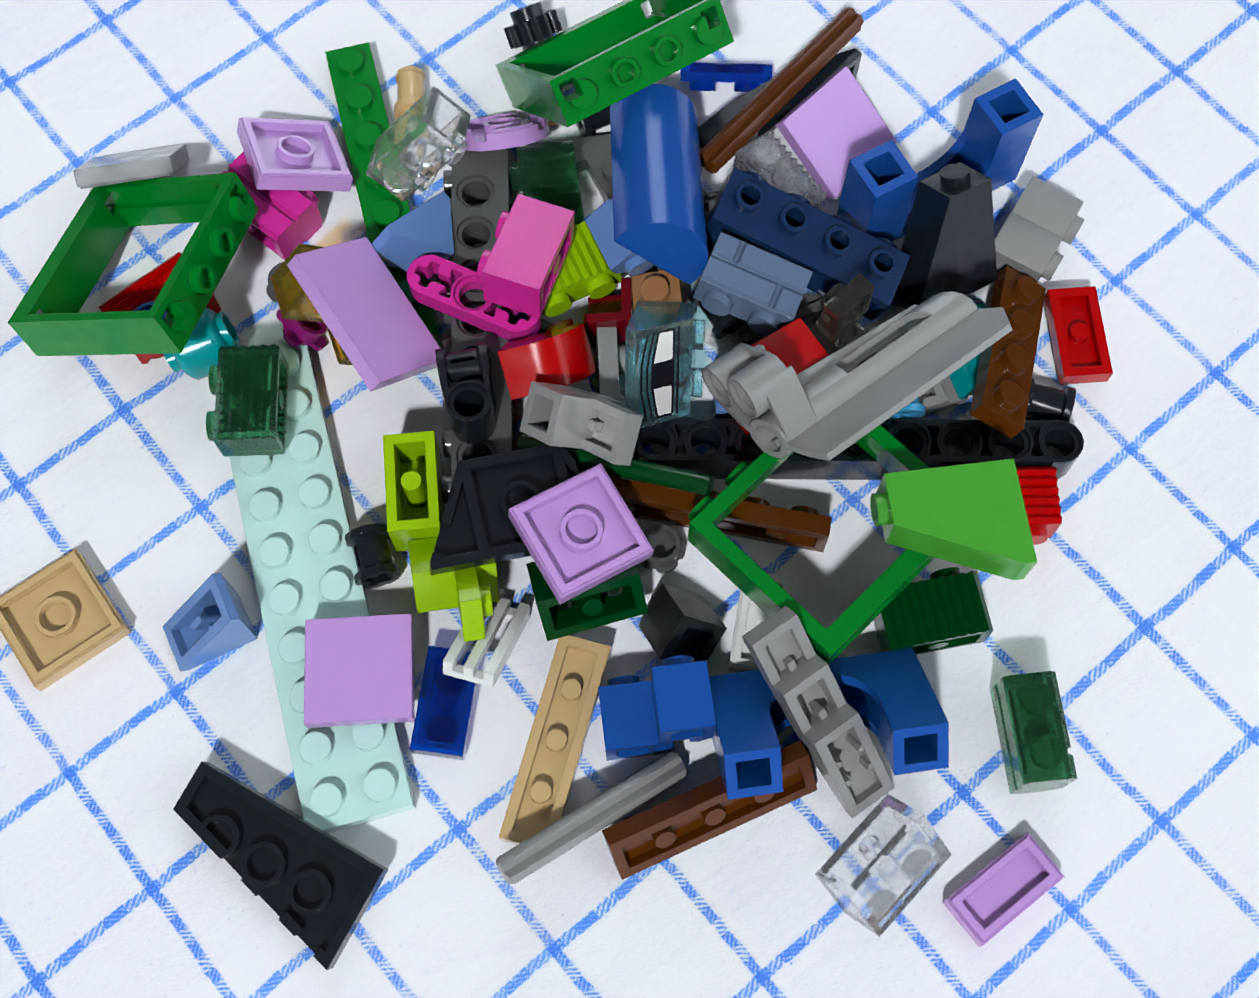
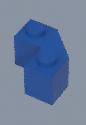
(652, 714)

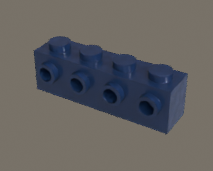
(806, 236)

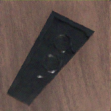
(295, 867)

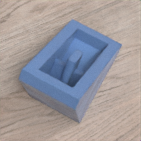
(418, 233)
(208, 624)

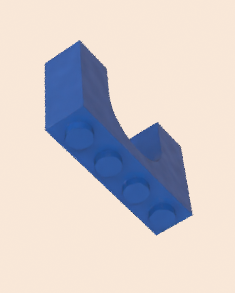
(995, 141)
(881, 686)

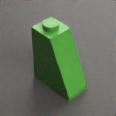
(959, 515)

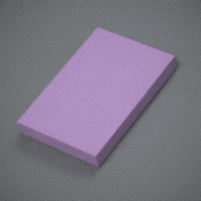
(366, 312)

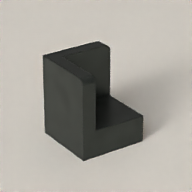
(681, 624)

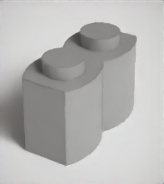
(1036, 229)

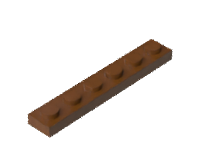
(751, 519)

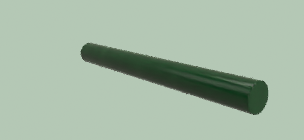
(638, 470)

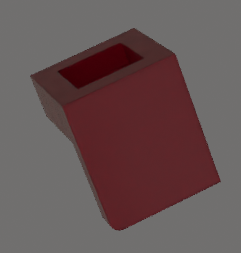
(610, 312)

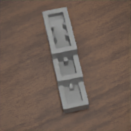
(818, 711)

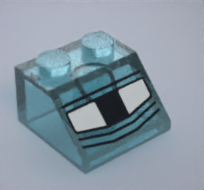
(662, 360)

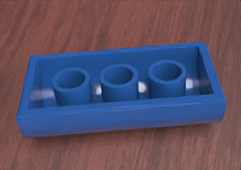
(659, 180)

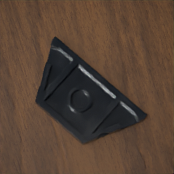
(483, 489)

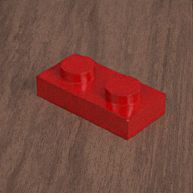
(1077, 335)

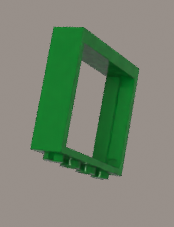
(612, 56)
(50, 309)
(770, 595)

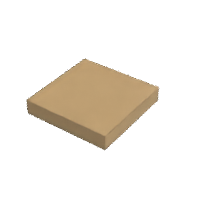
(59, 620)

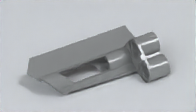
(840, 403)

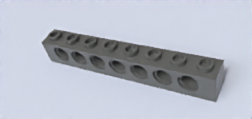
(487, 179)

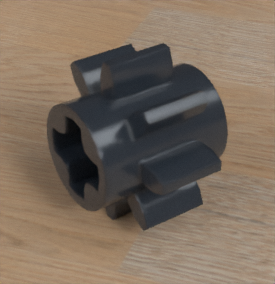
(531, 26)

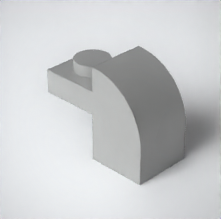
(582, 421)

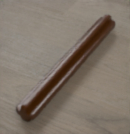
(780, 90)

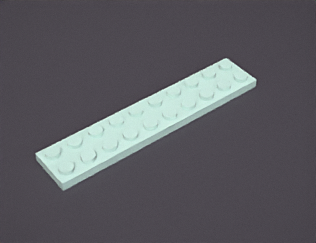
(305, 572)

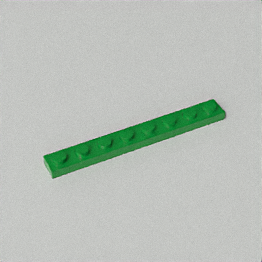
(362, 122)

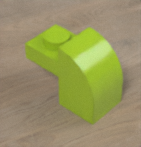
(467, 588)

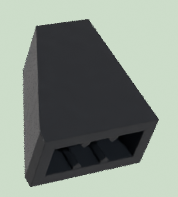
(949, 236)

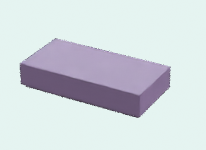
(1003, 889)

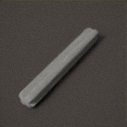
(590, 818)

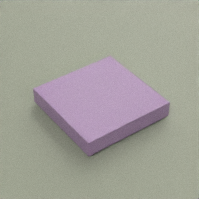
(832, 129)
(293, 155)
(580, 533)
(359, 671)

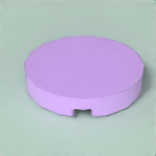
(505, 131)

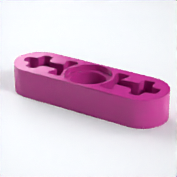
(461, 280)

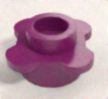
(303, 333)

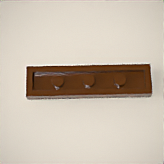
(1008, 364)
(700, 816)

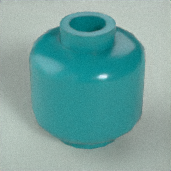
(202, 347)

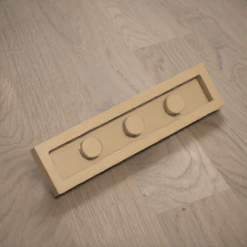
(556, 738)

